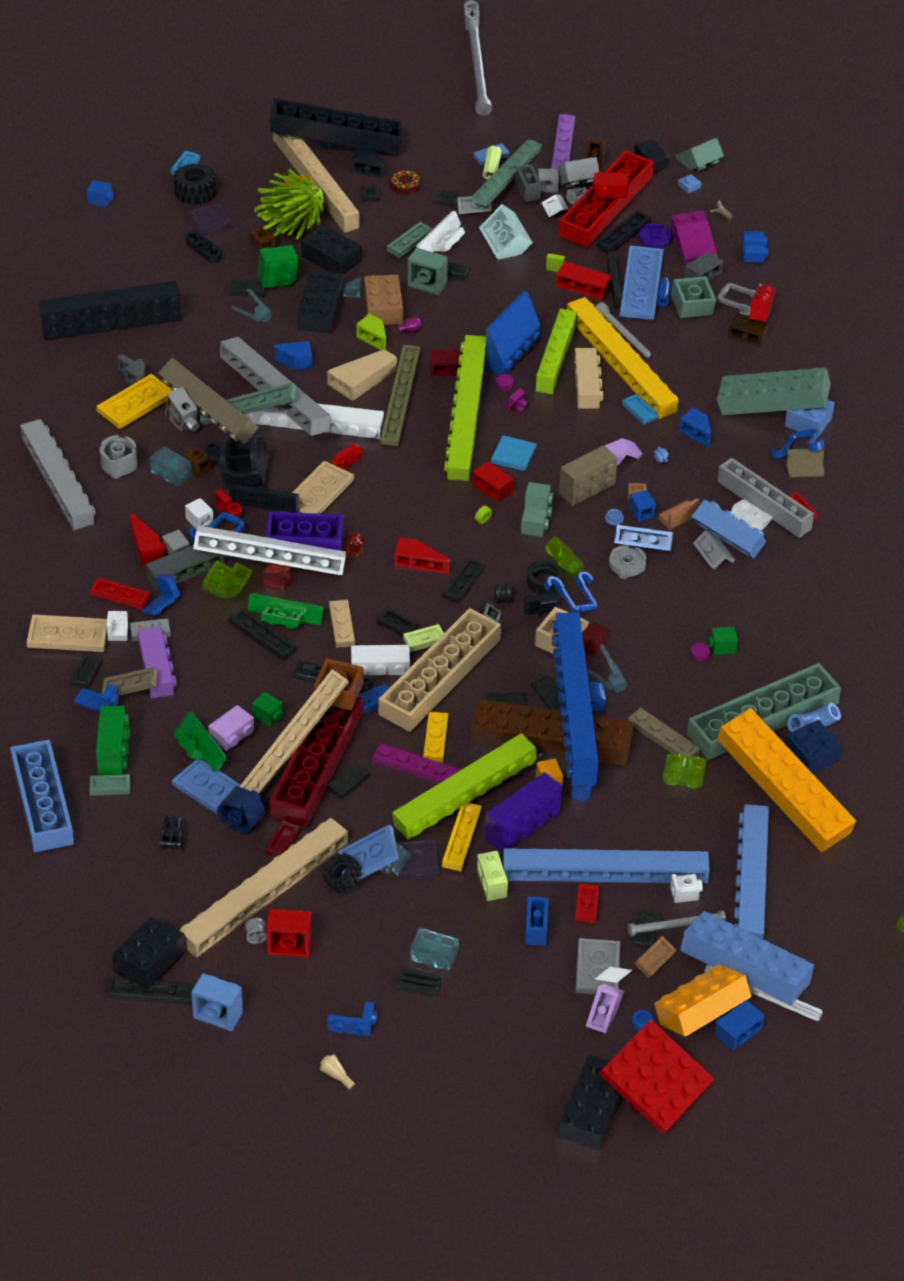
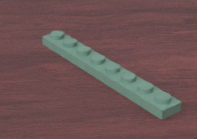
(506, 173)

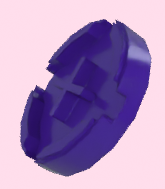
(655, 236)

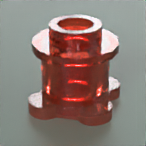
(354, 544)

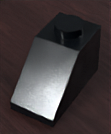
(367, 163)

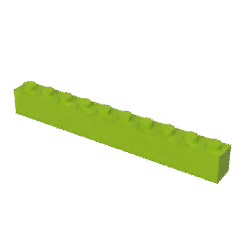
(466, 408)

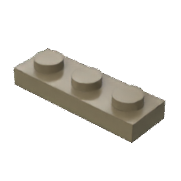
(132, 681)

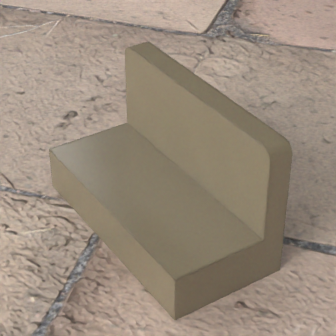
(805, 463)

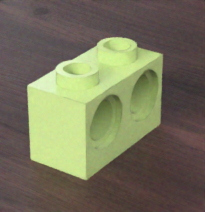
(492, 875)

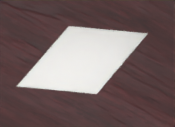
(613, 974)

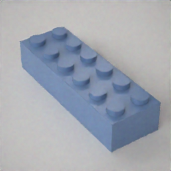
(42, 796)
(761, 962)

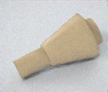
(333, 1068)

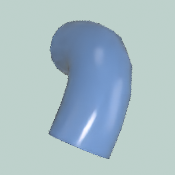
(827, 715)

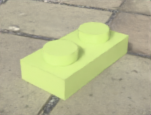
(423, 637)

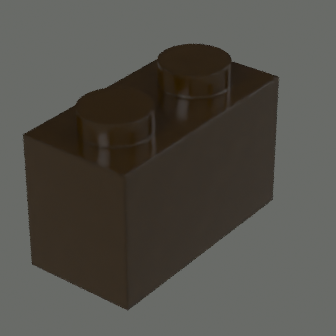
(748, 330)

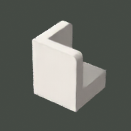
(555, 205)
(199, 513)
(117, 626)

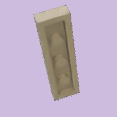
(663, 734)

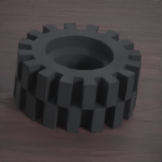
(349, 877)

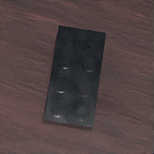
(320, 301)
(590, 1107)

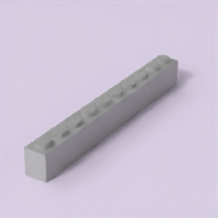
(264, 376)

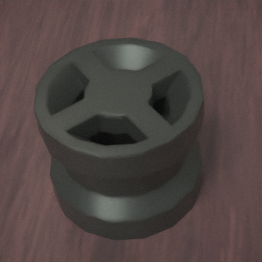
(502, 593)

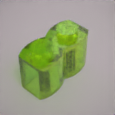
(564, 556)
(684, 770)

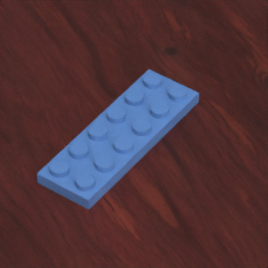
(641, 282)

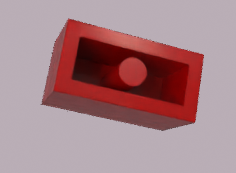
(610, 185)
(493, 481)

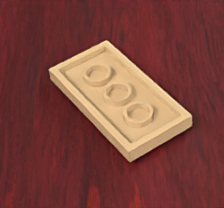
(322, 487)
(67, 633)

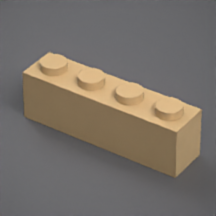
(587, 378)

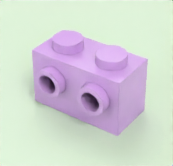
(232, 728)

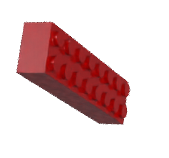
(592, 215)

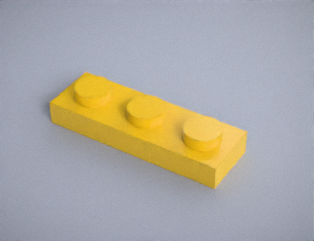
(436, 736)

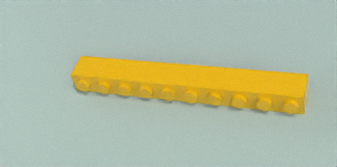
(623, 358)

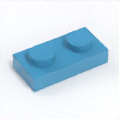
(186, 158)

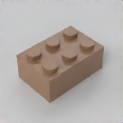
(384, 298)

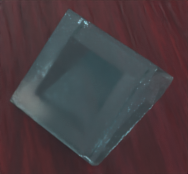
(352, 288)

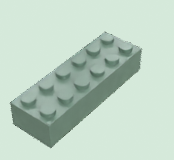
(774, 391)

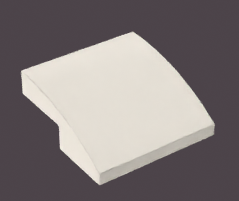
(751, 514)

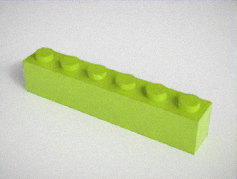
(556, 351)

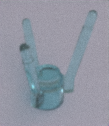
(262, 312)
(616, 679)

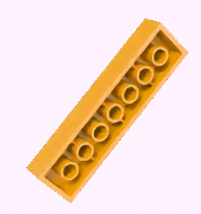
(786, 780)

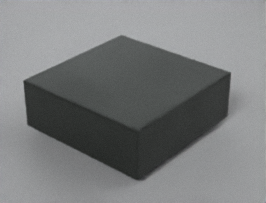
(370, 194)
(446, 198)

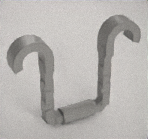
(745, 308)

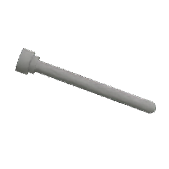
(604, 309)

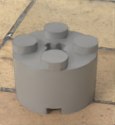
(118, 456)

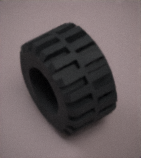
(194, 183)

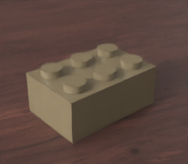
(588, 475)

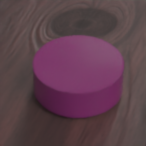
(504, 382)
(700, 652)

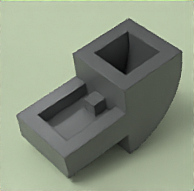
(133, 370)

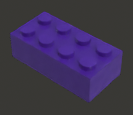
(307, 529)
(523, 812)

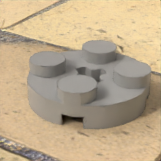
(627, 569)

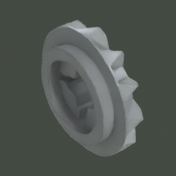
(572, 194)

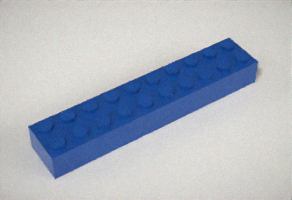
(574, 699)

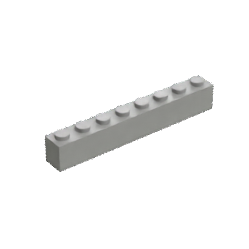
(57, 474)

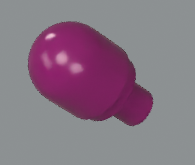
(410, 325)

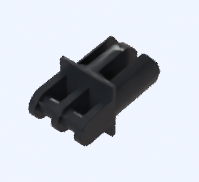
(540, 603)
(171, 836)

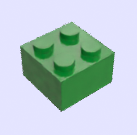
(277, 266)

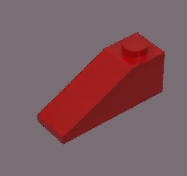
(146, 541)
(418, 556)

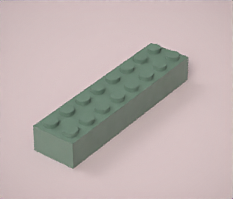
(773, 703)

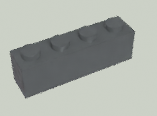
(182, 565)

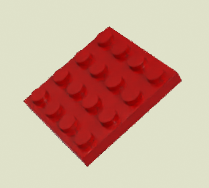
(656, 1076)

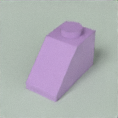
(604, 1008)

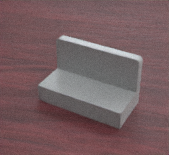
(465, 206)
(712, 549)

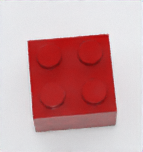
(289, 933)

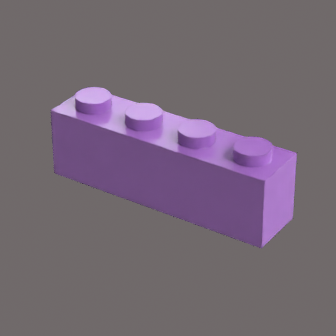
(155, 655)

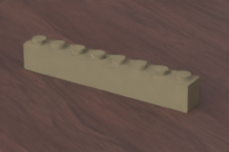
(209, 401)

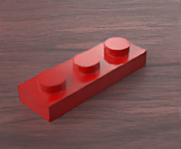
(120, 593)

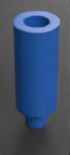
(663, 292)

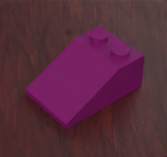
(692, 235)

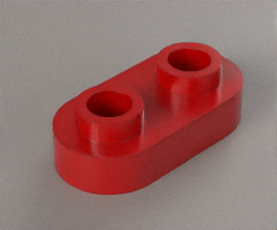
(348, 456)

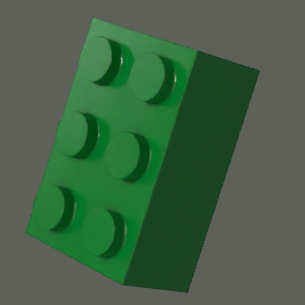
(112, 740)

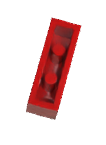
(583, 281)
(762, 303)

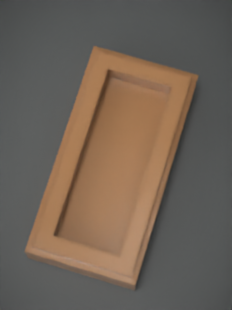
(655, 956)

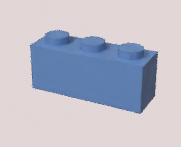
(644, 537)

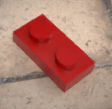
(587, 903)

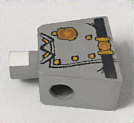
(181, 410)

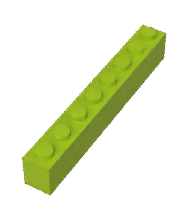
(464, 786)

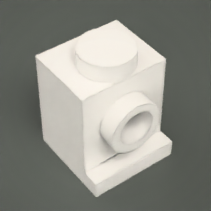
(685, 888)

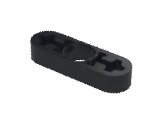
(211, 253)

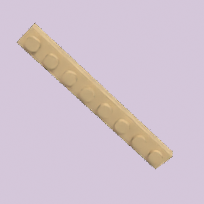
(295, 732)

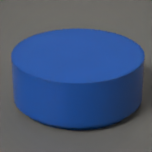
(640, 1019)

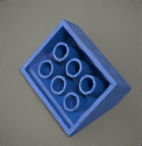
(511, 335)

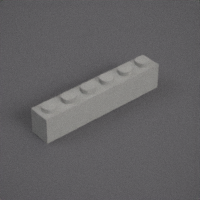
(766, 497)

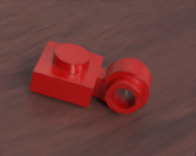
(224, 503)

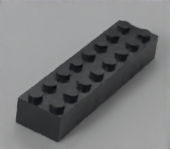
(335, 126)
(110, 310)

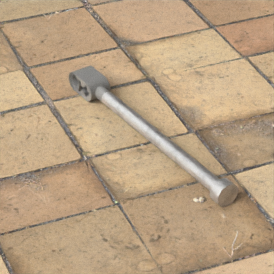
(471, 21)

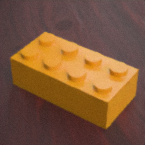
(702, 1000)

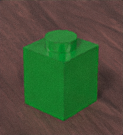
(723, 641)
(267, 709)

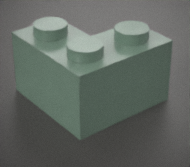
(536, 509)

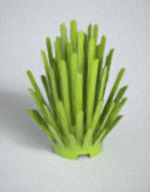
(291, 204)

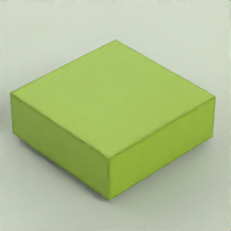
(554, 262)

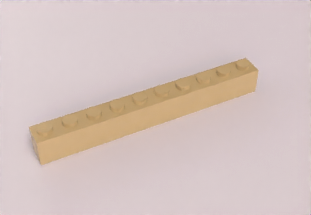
(307, 163)
(264, 886)

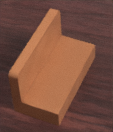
(679, 514)

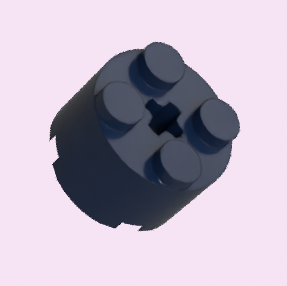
(241, 809)

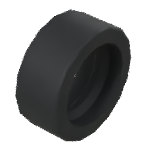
(542, 567)

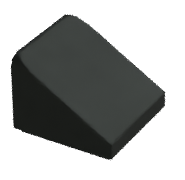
(490, 612)

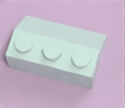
(505, 233)

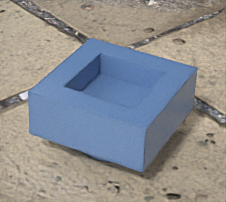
(689, 183)

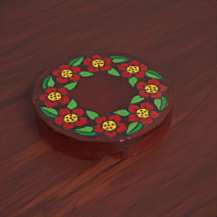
(405, 181)

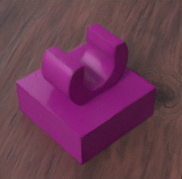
(516, 401)

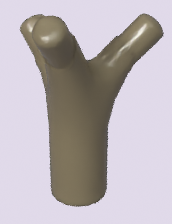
(722, 210)

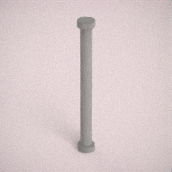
(633, 929)

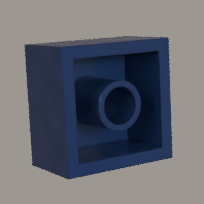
(814, 746)

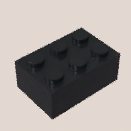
(331, 250)
(148, 952)

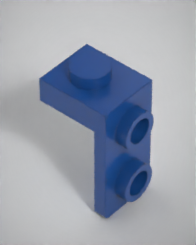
(169, 593)
(94, 700)
(354, 1025)

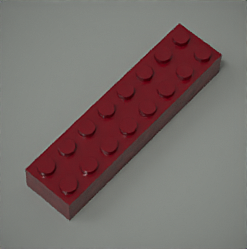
(314, 765)

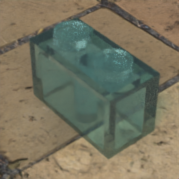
(170, 466)
(434, 949)

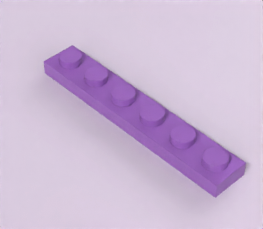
(563, 140)

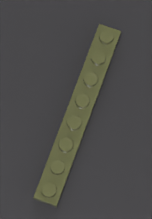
(400, 395)

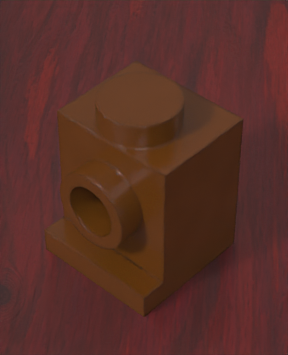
(262, 238)
(197, 457)

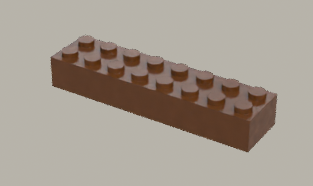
(501, 721)

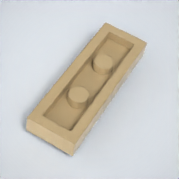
(341, 623)

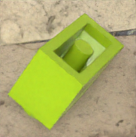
(372, 331)

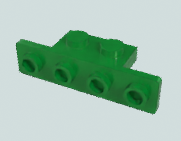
(284, 611)
(199, 742)

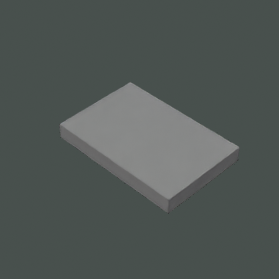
(594, 959)

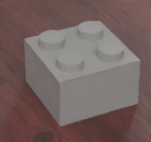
(577, 172)

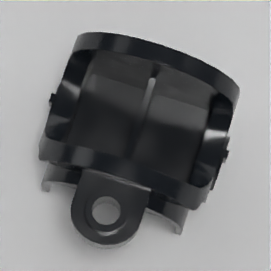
(241, 462)

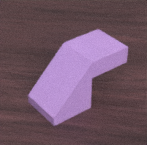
(622, 448)

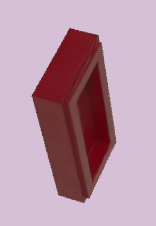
(282, 839)

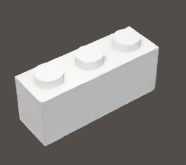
(381, 659)

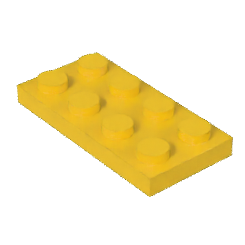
(134, 401)

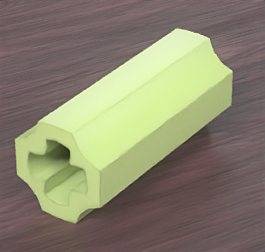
(492, 161)

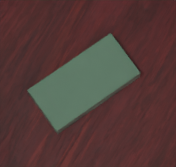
(109, 785)

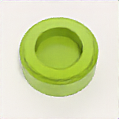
(483, 514)

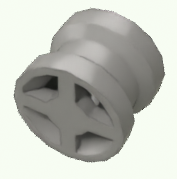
(256, 931)

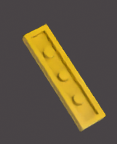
(461, 837)

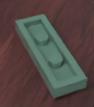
(409, 240)

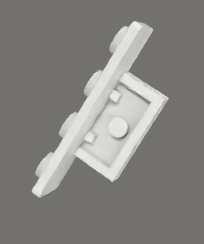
(443, 235)

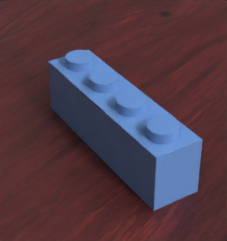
(729, 529)

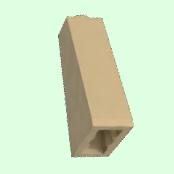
(362, 374)

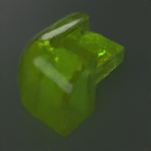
(226, 581)

